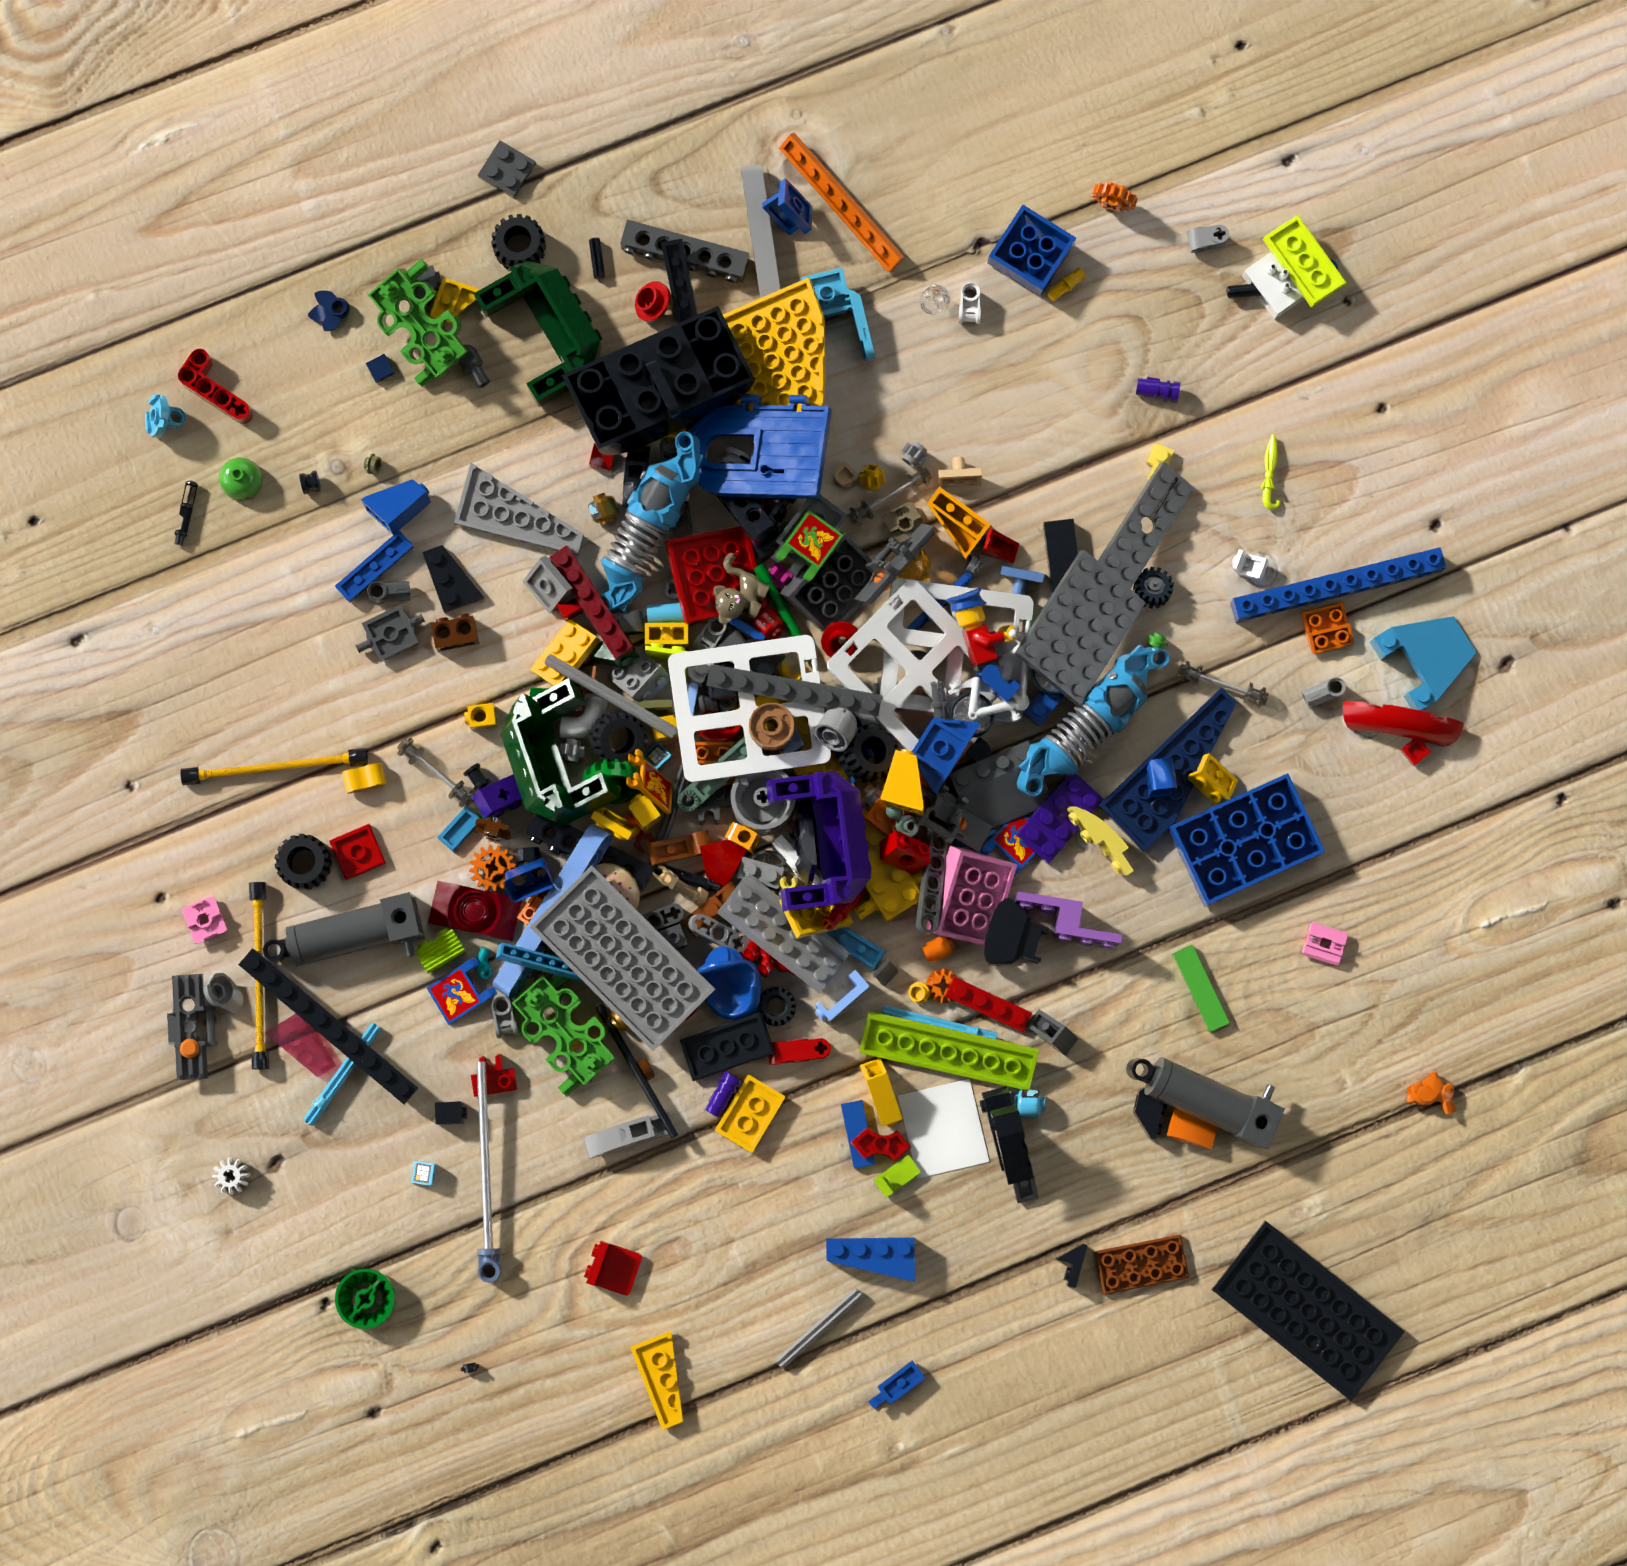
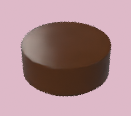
(646, 1069)

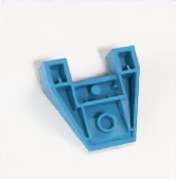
(1435, 651)

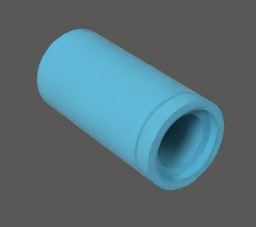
(665, 613)

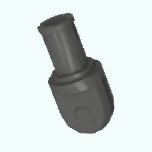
(472, 364)

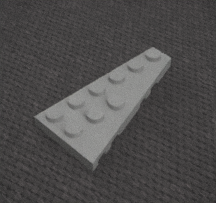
(502, 511)

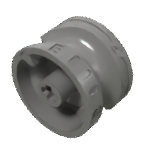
(749, 809)

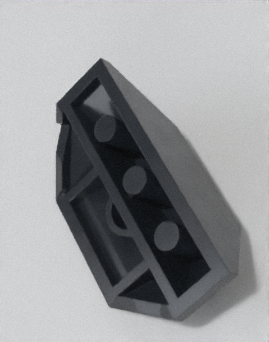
(764, 665)

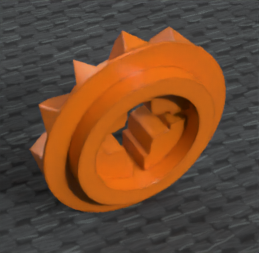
(934, 979)

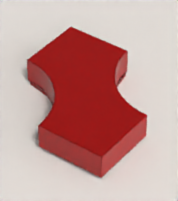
(890, 1145)

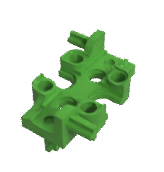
(401, 287)
(583, 1065)

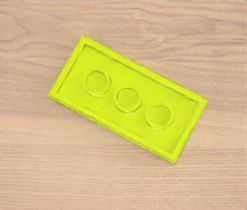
(1305, 260)

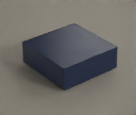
(380, 368)

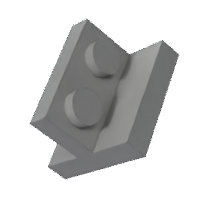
(547, 584)

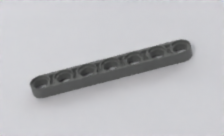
(938, 876)

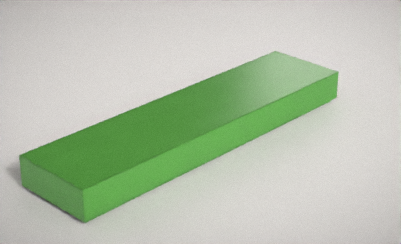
(1200, 988)

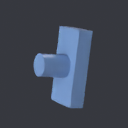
(1021, 577)

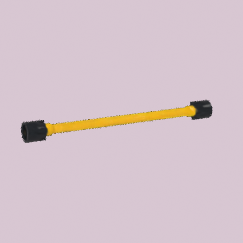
(193, 775)
(260, 1057)

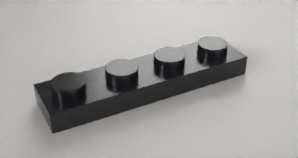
(679, 279)

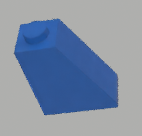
(397, 504)

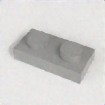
(765, 873)

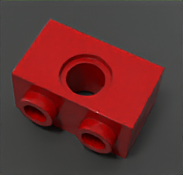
(904, 852)

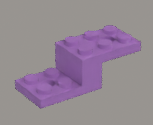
(1068, 920)

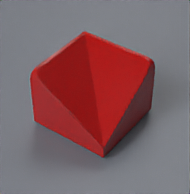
(600, 460)
(570, 609)

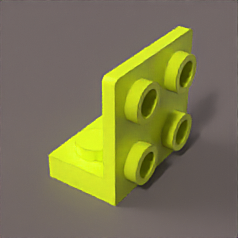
(657, 651)

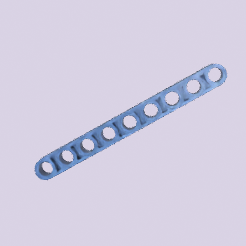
(586, 853)

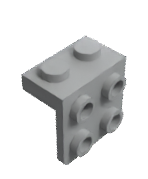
(640, 679)

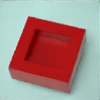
(1415, 751)

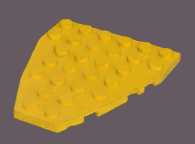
(783, 344)

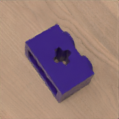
(489, 797)

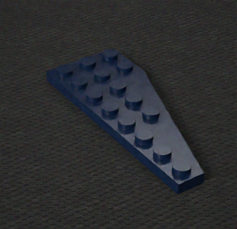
(1149, 817)

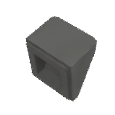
(885, 972)

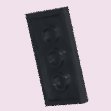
(727, 1046)

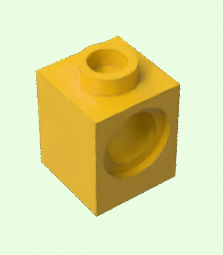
(490, 720)

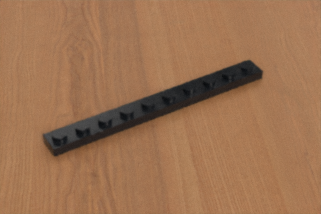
(328, 1026)

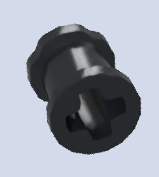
(477, 776)

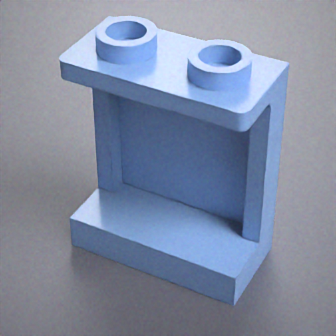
(860, 988)

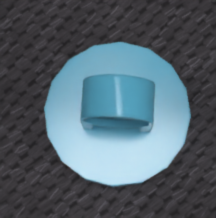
(159, 416)

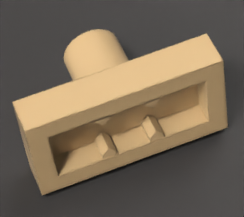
(959, 475)

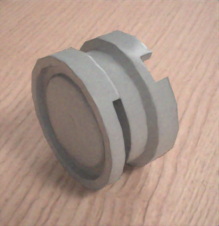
(735, 456)

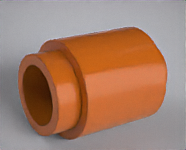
(938, 948)

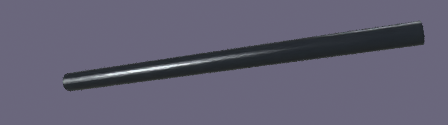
(637, 1071)

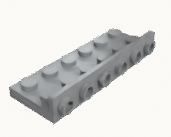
(760, 917)

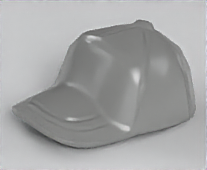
(223, 993)

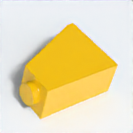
(903, 783)
(881, 1092)

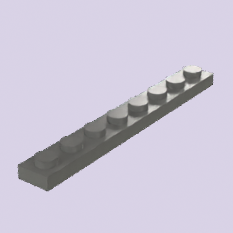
(793, 690)

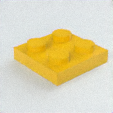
(621, 827)

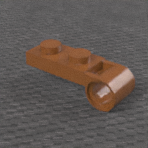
(678, 847)
(711, 907)

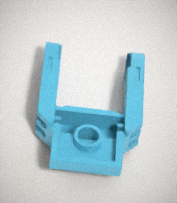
(838, 299)

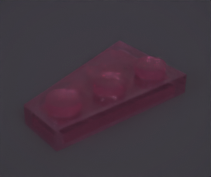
(303, 1044)

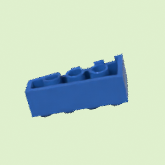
(879, 1255)

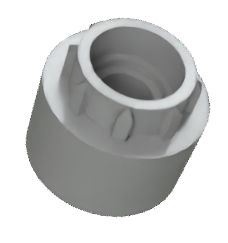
(836, 729)

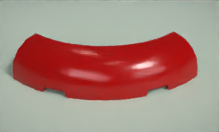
(1401, 722)

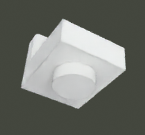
(1249, 565)

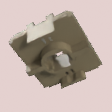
(893, 521)

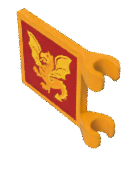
(651, 782)

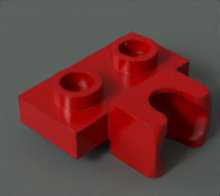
(497, 1078)

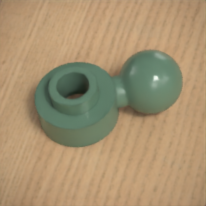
(902, 821)

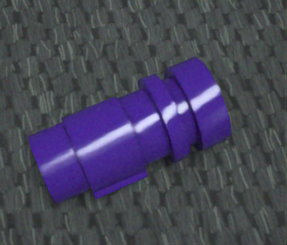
(1156, 389)
(722, 1095)

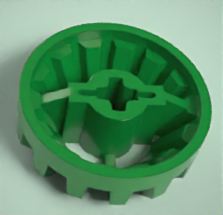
(619, 773)
(353, 1314)

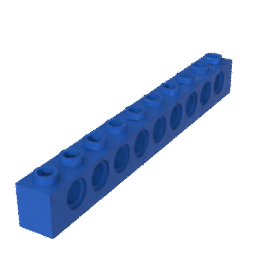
(1338, 585)

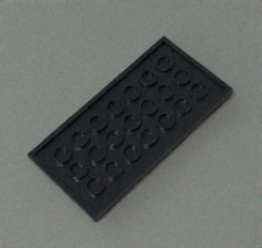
(1307, 1310)

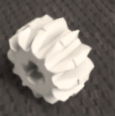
(238, 1173)

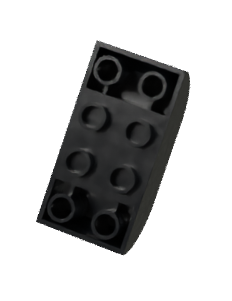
(697, 363)

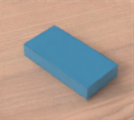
(459, 829)

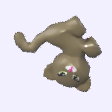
(732, 602)

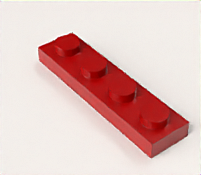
(988, 1004)

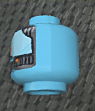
(1030, 1103)

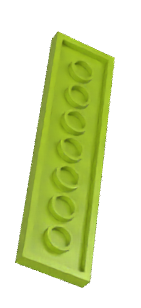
(948, 1050)

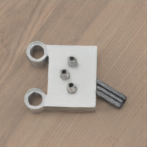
(1270, 284)

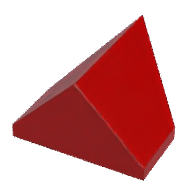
(721, 860)

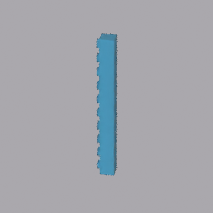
(535, 960)

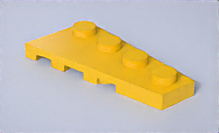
(659, 1373)

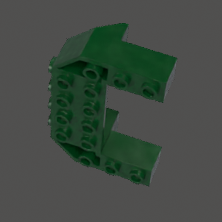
(558, 316)
(538, 760)

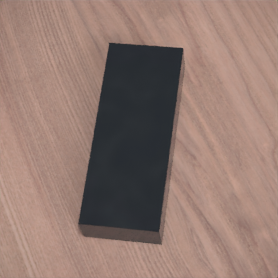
(1060, 548)

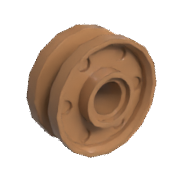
(767, 739)

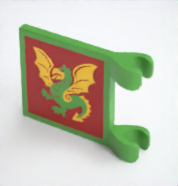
(812, 541)

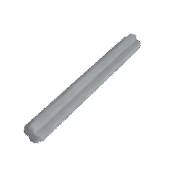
(819, 1328)

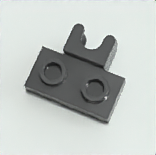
(712, 804)

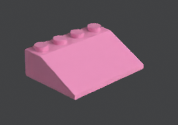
(971, 893)

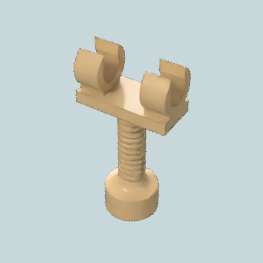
(670, 879)

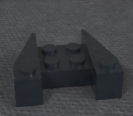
(1007, 1134)

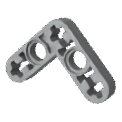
(728, 933)

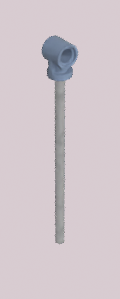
(488, 1255)

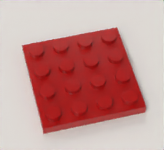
(699, 567)

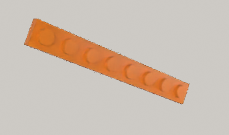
(841, 202)

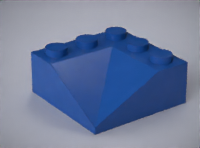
(1031, 250)

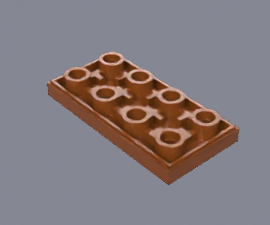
(1141, 1264)

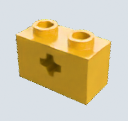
(667, 634)
(644, 812)

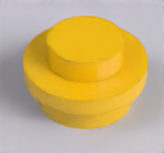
(919, 992)

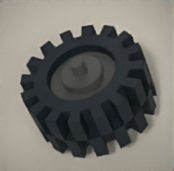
(1154, 587)

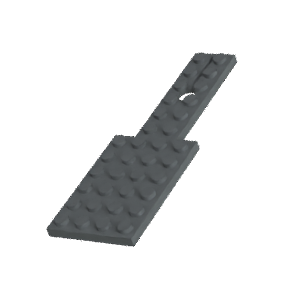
(1095, 597)

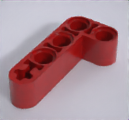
(216, 392)

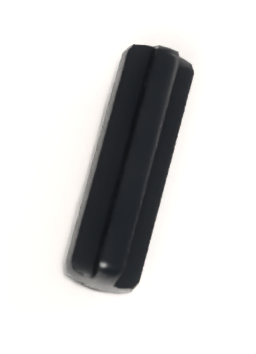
(596, 258)

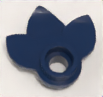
(326, 312)

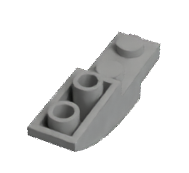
(625, 1136)

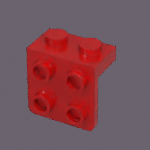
(613, 1268)

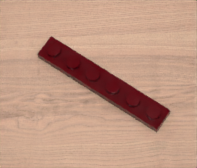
(592, 603)

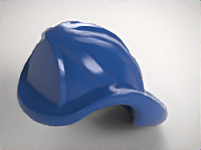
(735, 984)

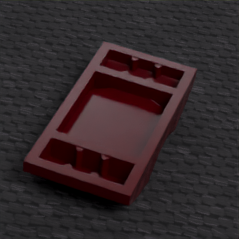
(474, 911)

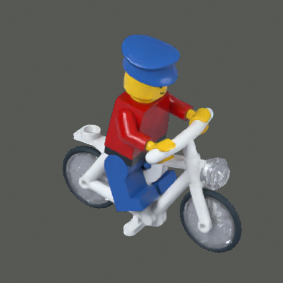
(984, 660)

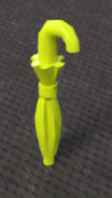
(1270, 464)

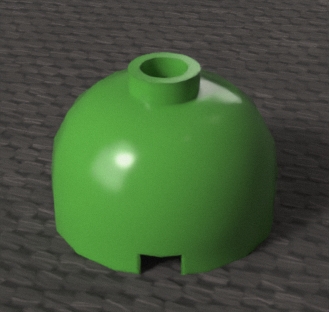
(240, 478)

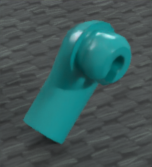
(484, 968)

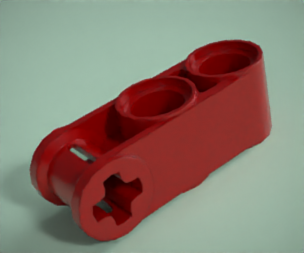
(798, 1051)

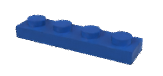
(374, 566)

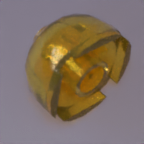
(917, 568)

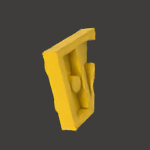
(453, 297)

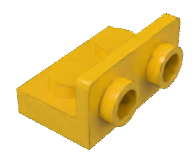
(1213, 780)

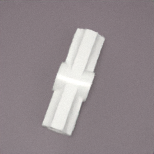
(786, 847)

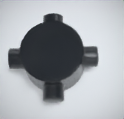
(470, 1367)

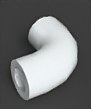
(581, 726)

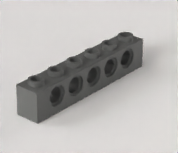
(735, 272)

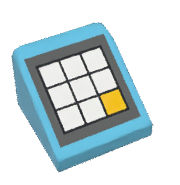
(657, 756)
(423, 1173)

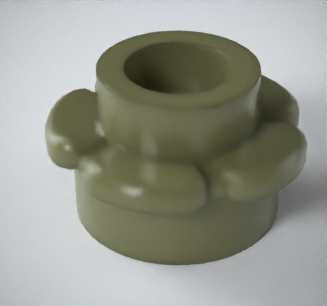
(373, 464)

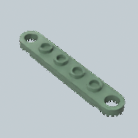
(704, 789)

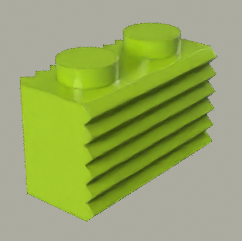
(440, 950)

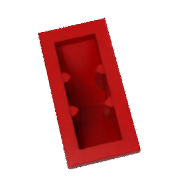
(1000, 547)

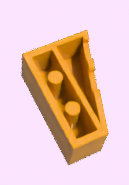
(959, 521)

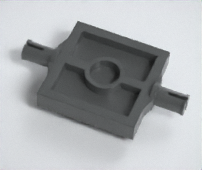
(390, 633)

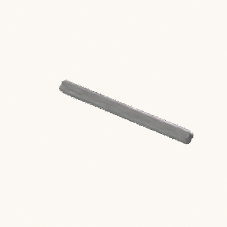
(611, 696)

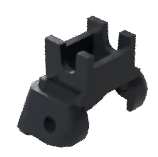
(1011, 935)

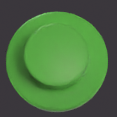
(1157, 640)

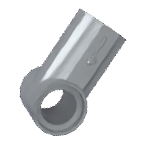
(1322, 693)

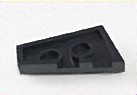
(450, 581)

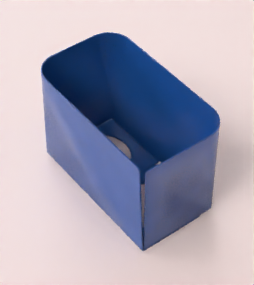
(1161, 777)
(528, 889)

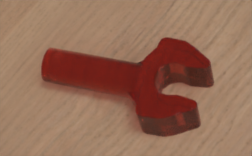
(641, 835)

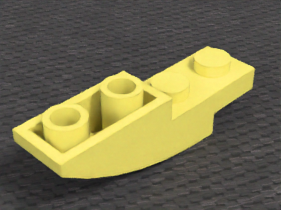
(1097, 831)

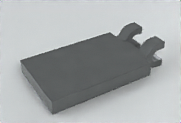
(824, 510)

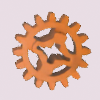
(1114, 197)
(483, 865)

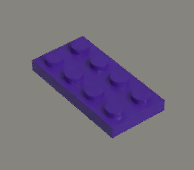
(1050, 826)

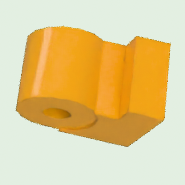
(743, 837)

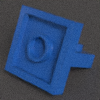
(789, 209)

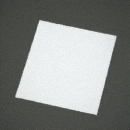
(943, 1128)

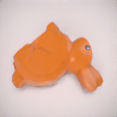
(1430, 1091)

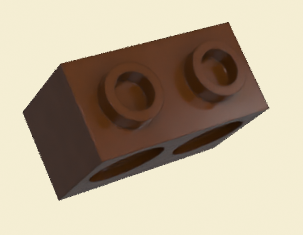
(455, 639)

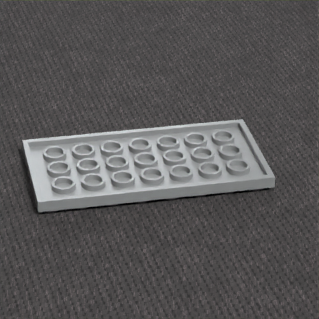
(622, 958)

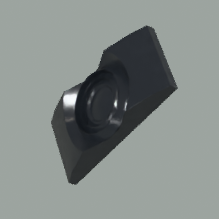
(805, 842)

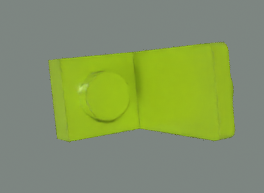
(897, 1176)

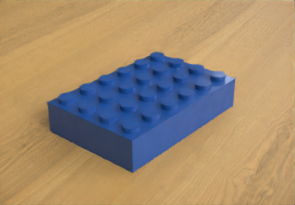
(1246, 840)

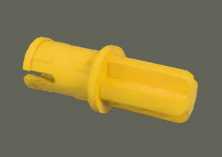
(1066, 284)

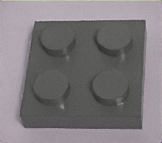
(506, 169)

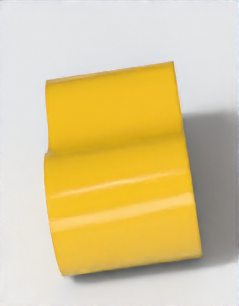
(364, 778)

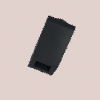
(636, 463)
(1148, 1114)

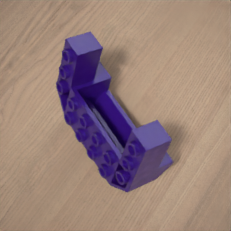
(838, 835)

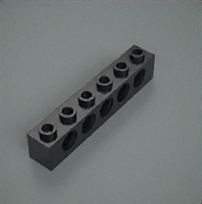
(540, 825)

